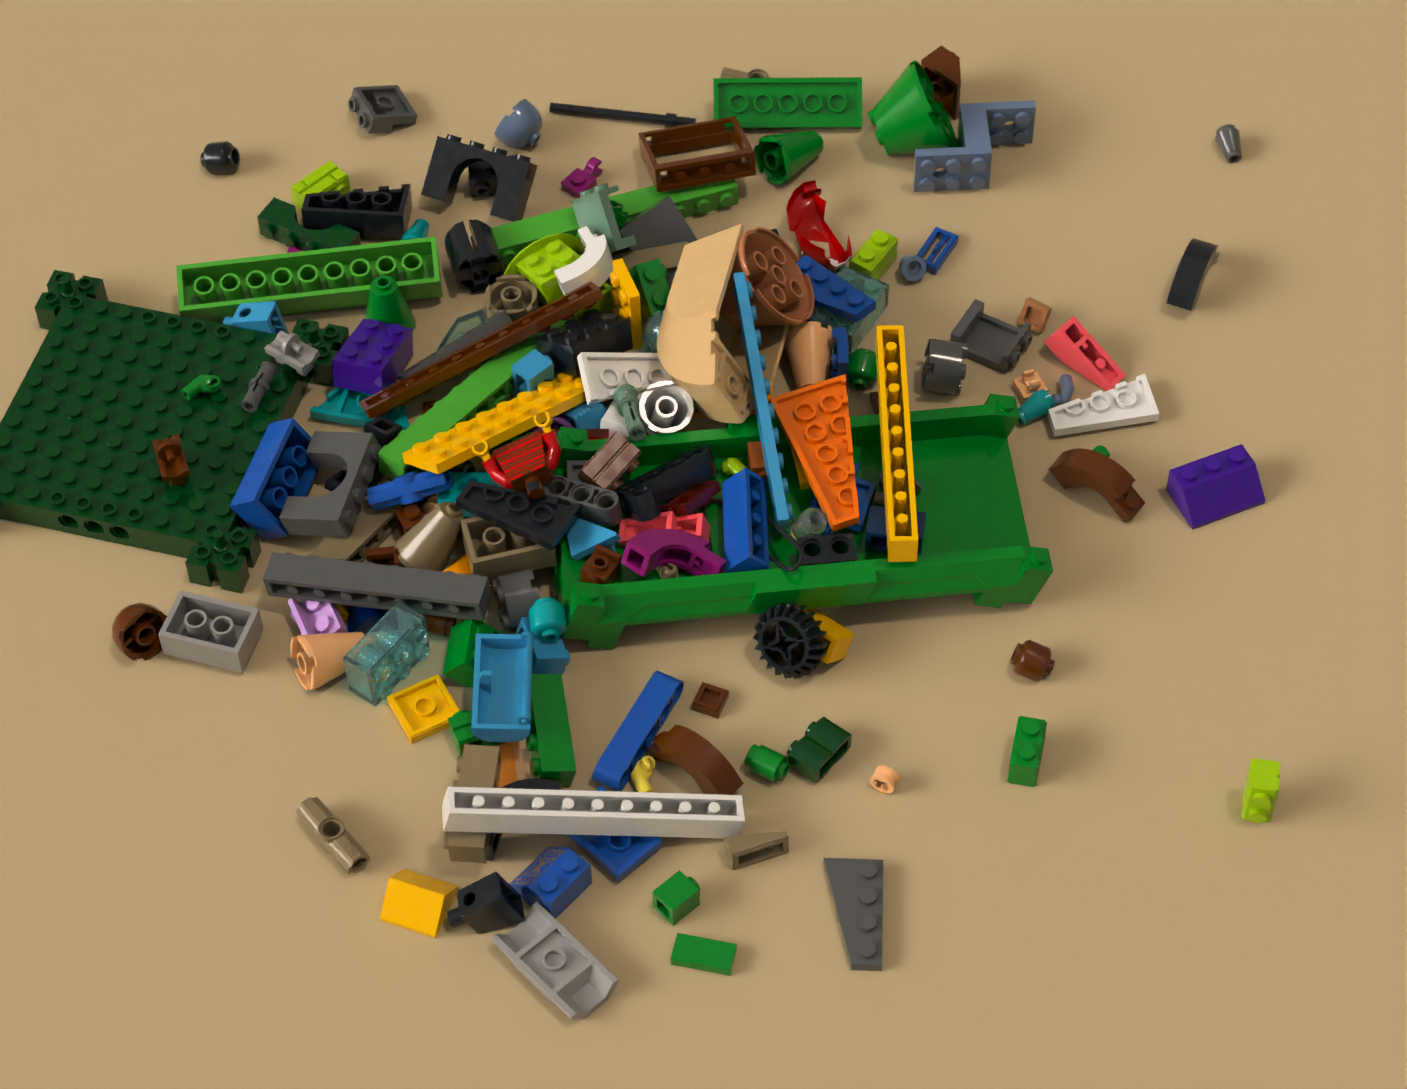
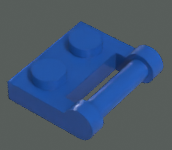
(840, 358)

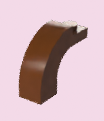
(1100, 474)
(698, 759)

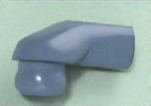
(1067, 390)

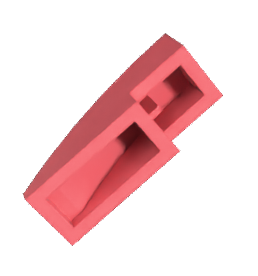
(693, 524)

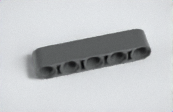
(485, 328)
(596, 503)

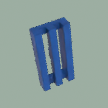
(934, 267)

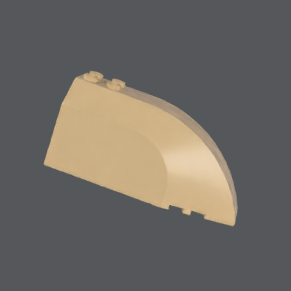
(705, 349)

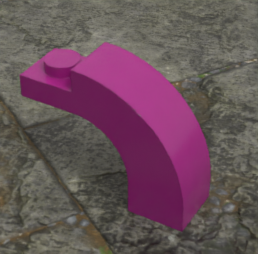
(664, 546)

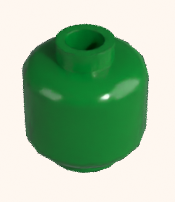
(862, 369)

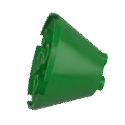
(910, 116)

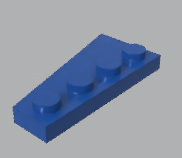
(835, 292)

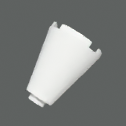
(665, 408)

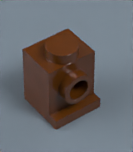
(407, 517)
(602, 566)

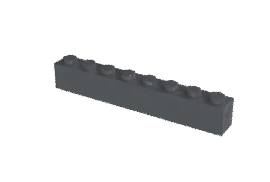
(377, 585)

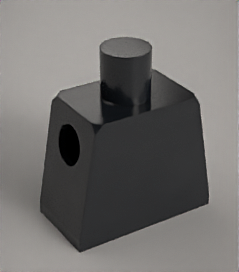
(487, 905)

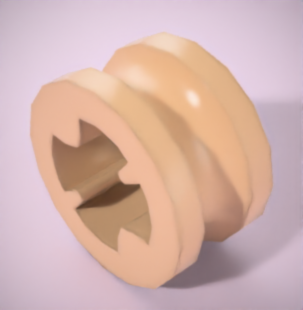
(884, 779)

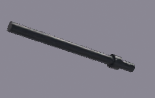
(668, 120)

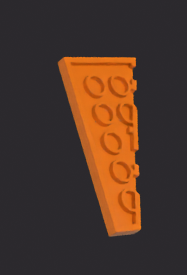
(820, 436)

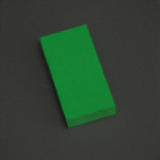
(703, 954)

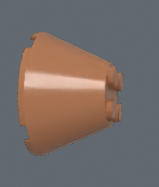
(777, 282)

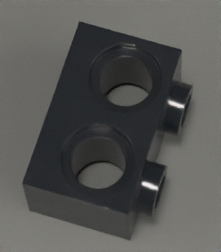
(827, 549)

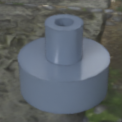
(912, 267)

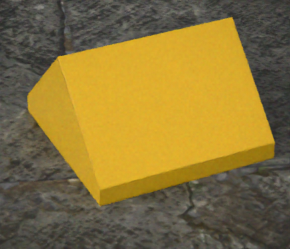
(417, 902)

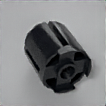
(468, 259)

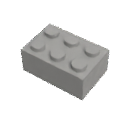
(211, 631)

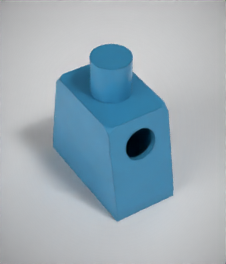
(258, 317)

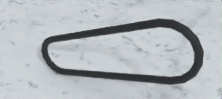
(790, 540)

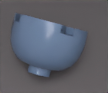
(521, 126)

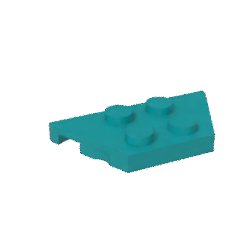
(344, 408)

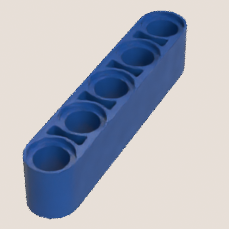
(638, 730)

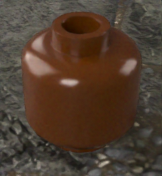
(1032, 660)

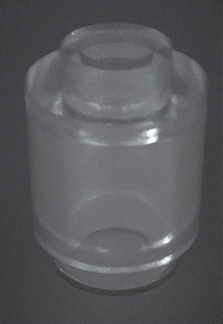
(808, 523)

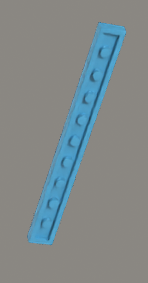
(764, 411)

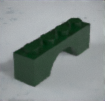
(280, 223)

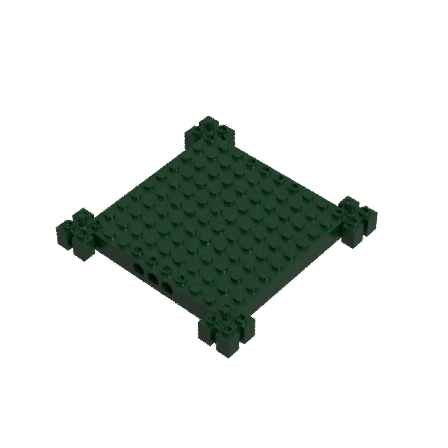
(112, 383)

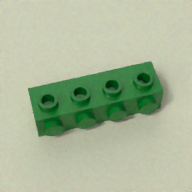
(550, 731)

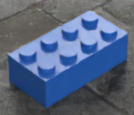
(276, 471)

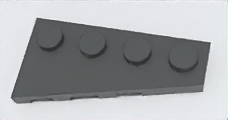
(859, 908)

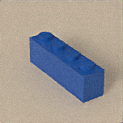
(745, 522)

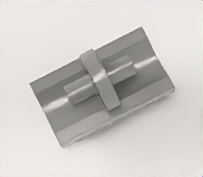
(293, 352)

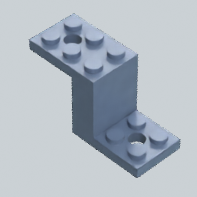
(978, 129)

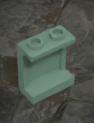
(595, 212)

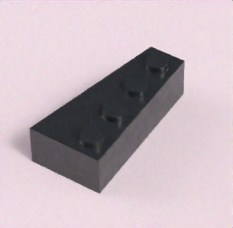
(370, 213)

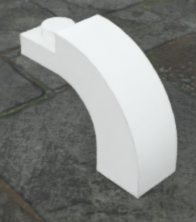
(590, 267)

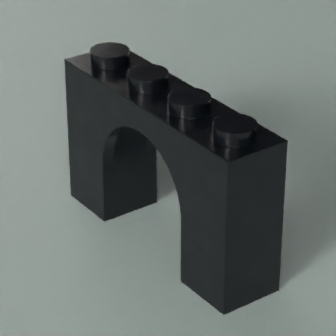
(453, 157)

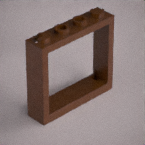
(700, 169)

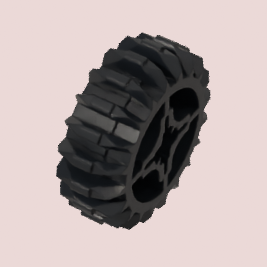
(796, 625)

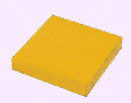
(423, 708)

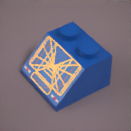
(554, 879)

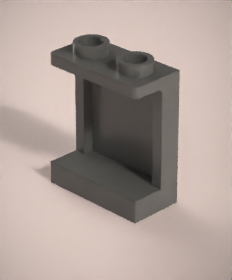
(990, 339)

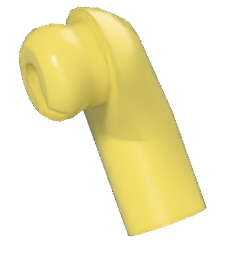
(641, 774)

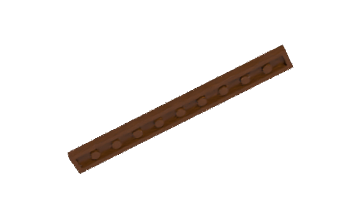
(478, 351)

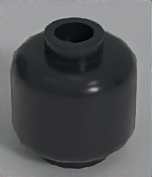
(220, 158)

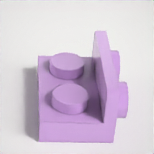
(316, 617)

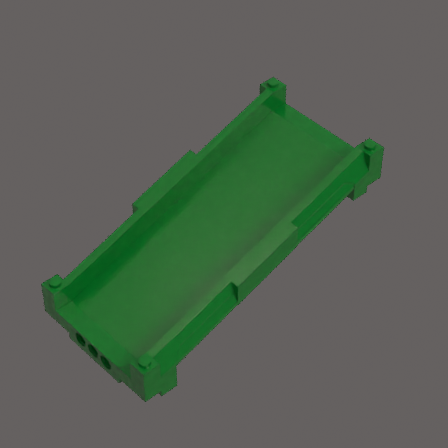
(970, 540)

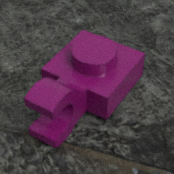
(584, 179)

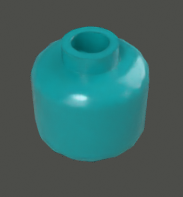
(547, 619)

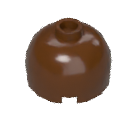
(137, 631)

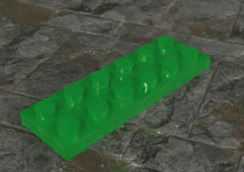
(789, 102)

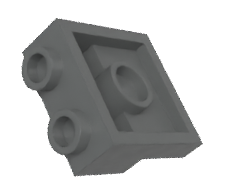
(381, 108)

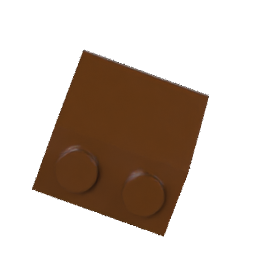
(944, 73)

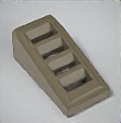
(754, 848)

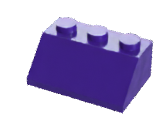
(1216, 486)

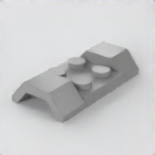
(557, 964)

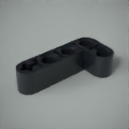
(644, 494)

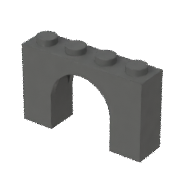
(337, 510)

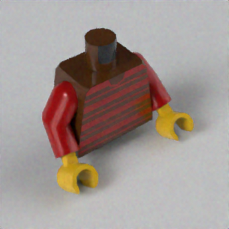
(526, 461)

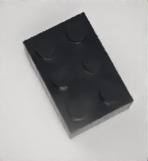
(587, 333)

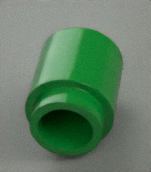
(767, 763)

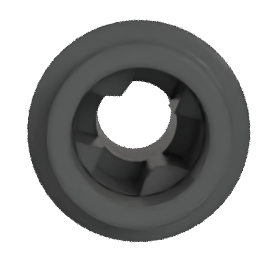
(1229, 142)

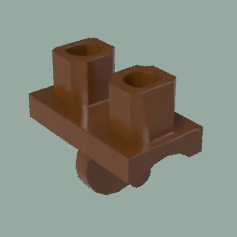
(171, 460)

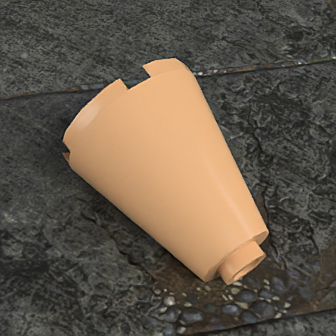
(809, 352)
(321, 656)

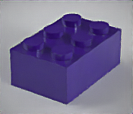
(372, 356)

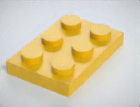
(626, 300)

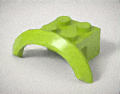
(542, 258)

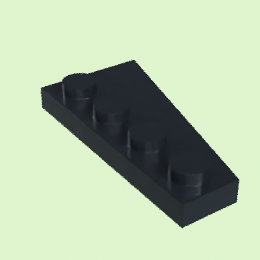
(532, 519)

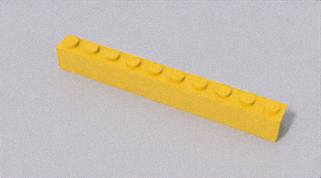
(896, 444)

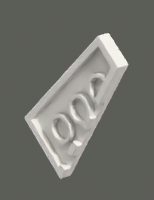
(608, 370)
(1117, 407)

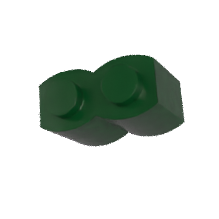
(819, 749)

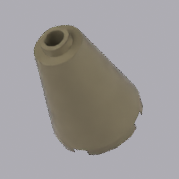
(431, 539)

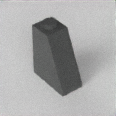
(658, 226)

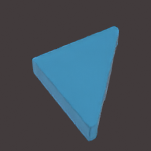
(585, 536)

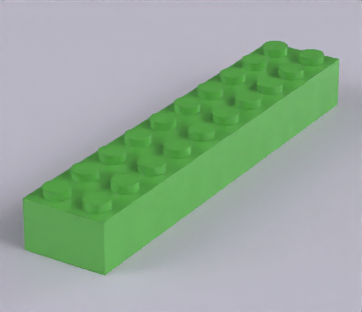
(308, 278)

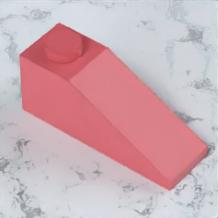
(1084, 355)

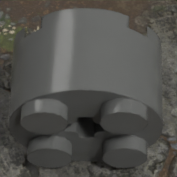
(943, 366)
(515, 596)

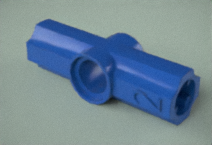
(408, 489)

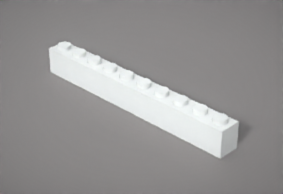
(591, 812)

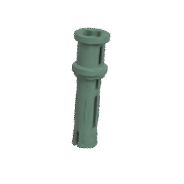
(629, 409)

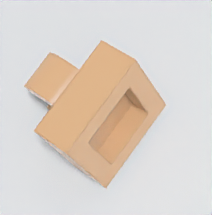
(1027, 384)

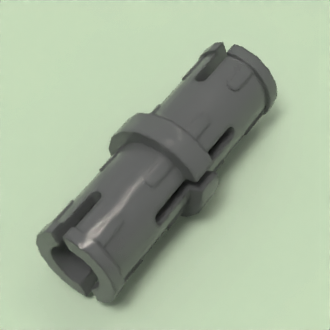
(259, 387)

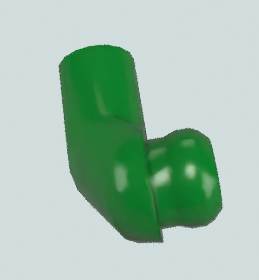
(202, 384)

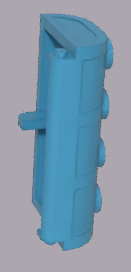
(502, 687)

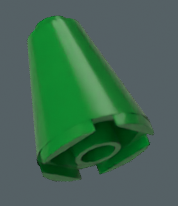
(786, 154)
(388, 303)

